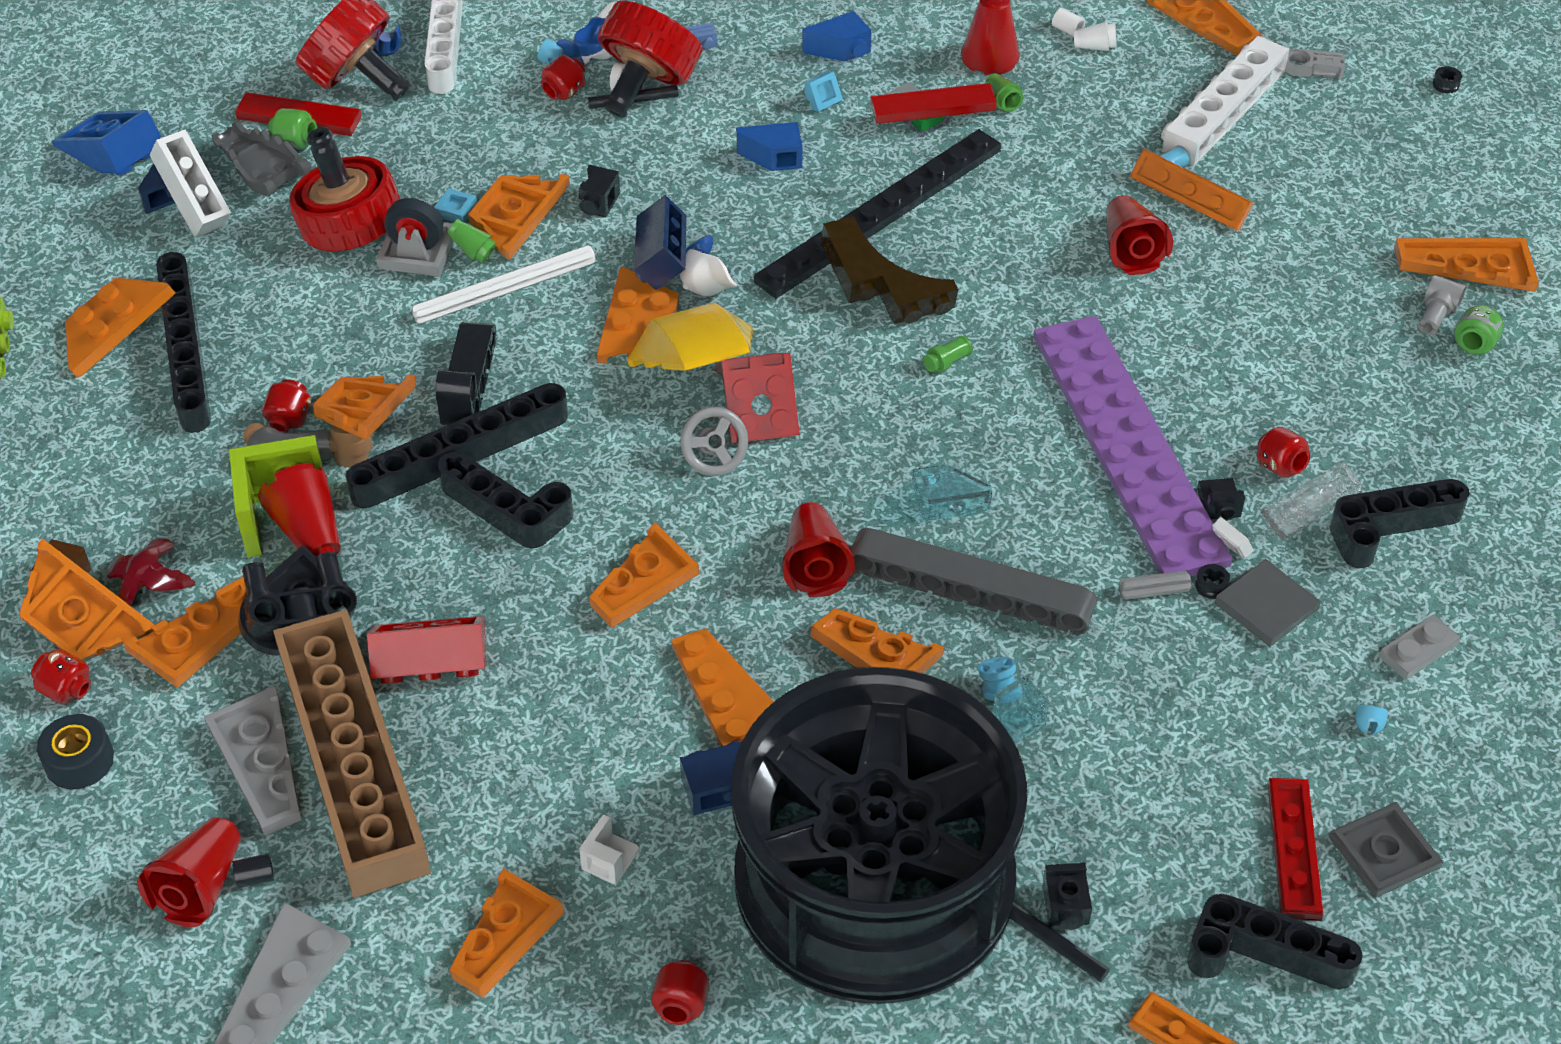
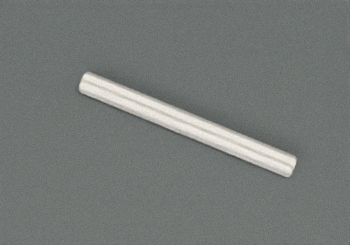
(503, 284)

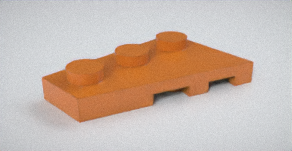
(645, 576)
(867, 646)
(508, 928)

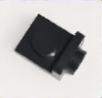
(1221, 498)

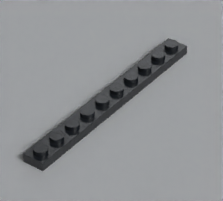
(882, 210)

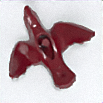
(145, 570)

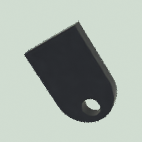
(294, 573)

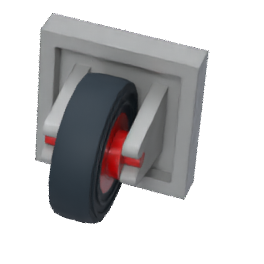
(414, 239)

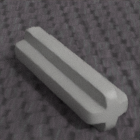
(1155, 585)

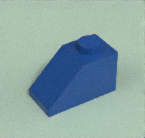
(838, 38)

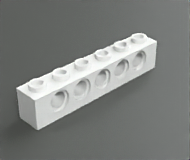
(1226, 98)

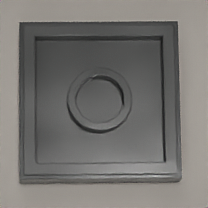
(1267, 602)
(1385, 849)

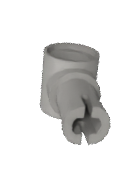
(1440, 299)

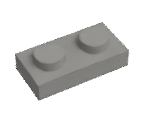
(1419, 647)

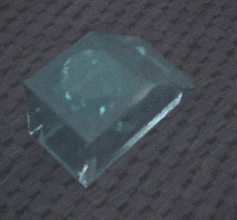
(948, 493)

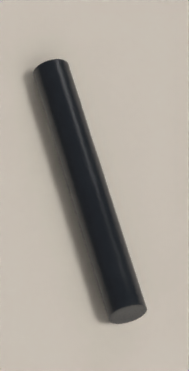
(643, 95)
(1058, 943)

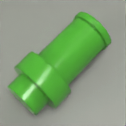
(942, 356)

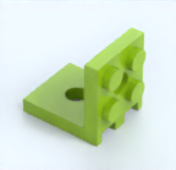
(256, 465)

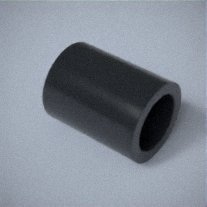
(253, 870)

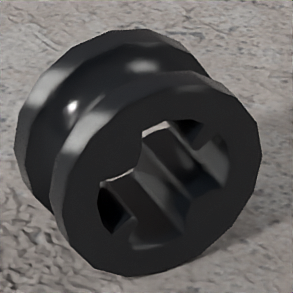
(1447, 79)
(1214, 573)

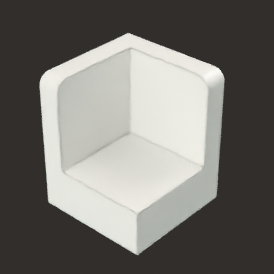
(606, 853)

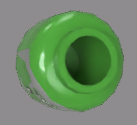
(292, 126)
(1479, 329)

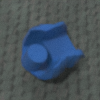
(388, 42)

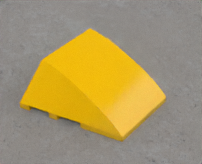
(692, 339)

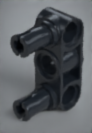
(297, 604)

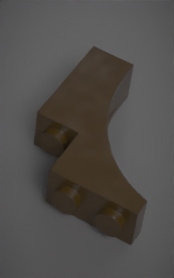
(868, 273)

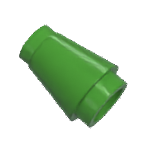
(1007, 93)
(472, 241)

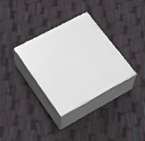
(1232, 538)

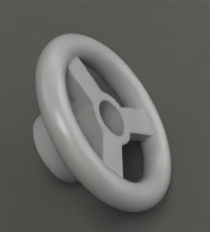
(702, 438)

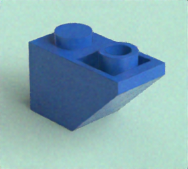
(771, 145)

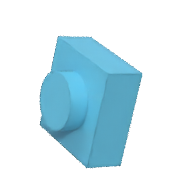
(455, 205)

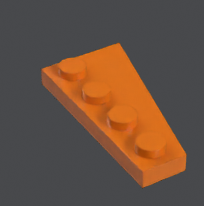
(1211, 19)

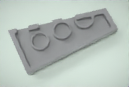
(258, 756)
(283, 977)

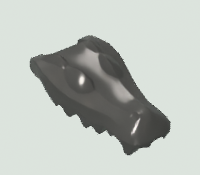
(259, 159)

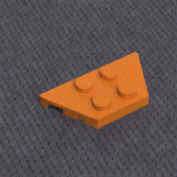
(515, 208)
(630, 312)
(110, 318)
(361, 403)
(76, 608)

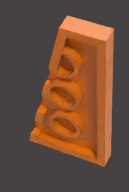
(1479, 260)
(190, 641)
(721, 686)

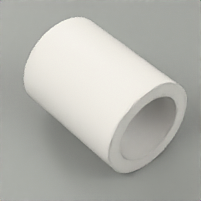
(1067, 21)

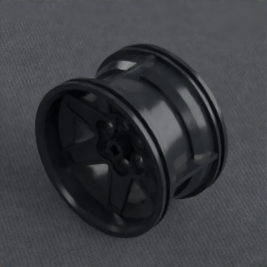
(855, 749)

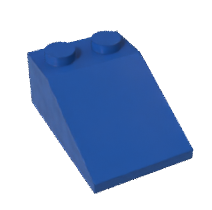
(111, 140)

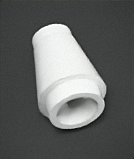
(1096, 37)

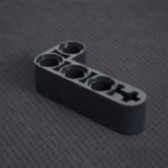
(466, 379)
(1366, 516)
(522, 518)
(1336, 968)

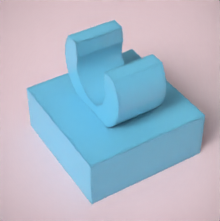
(822, 91)

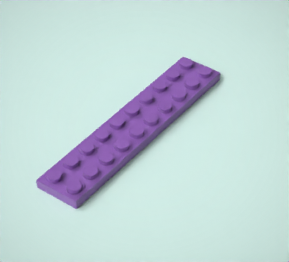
(1131, 447)

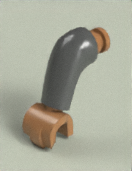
(346, 447)

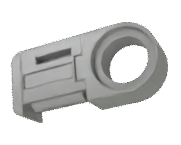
(1315, 63)

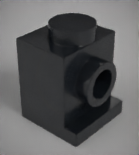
(599, 191)
(1067, 895)

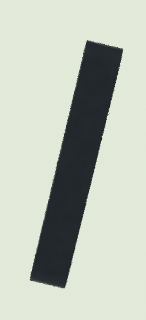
(184, 344)
(475, 436)

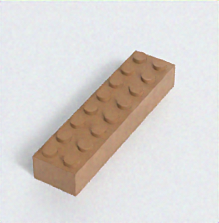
(352, 754)

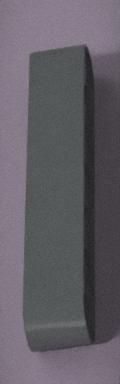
(974, 580)

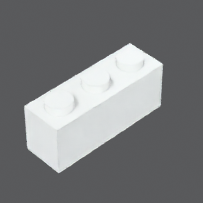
(190, 183)

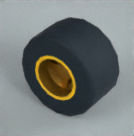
(75, 751)

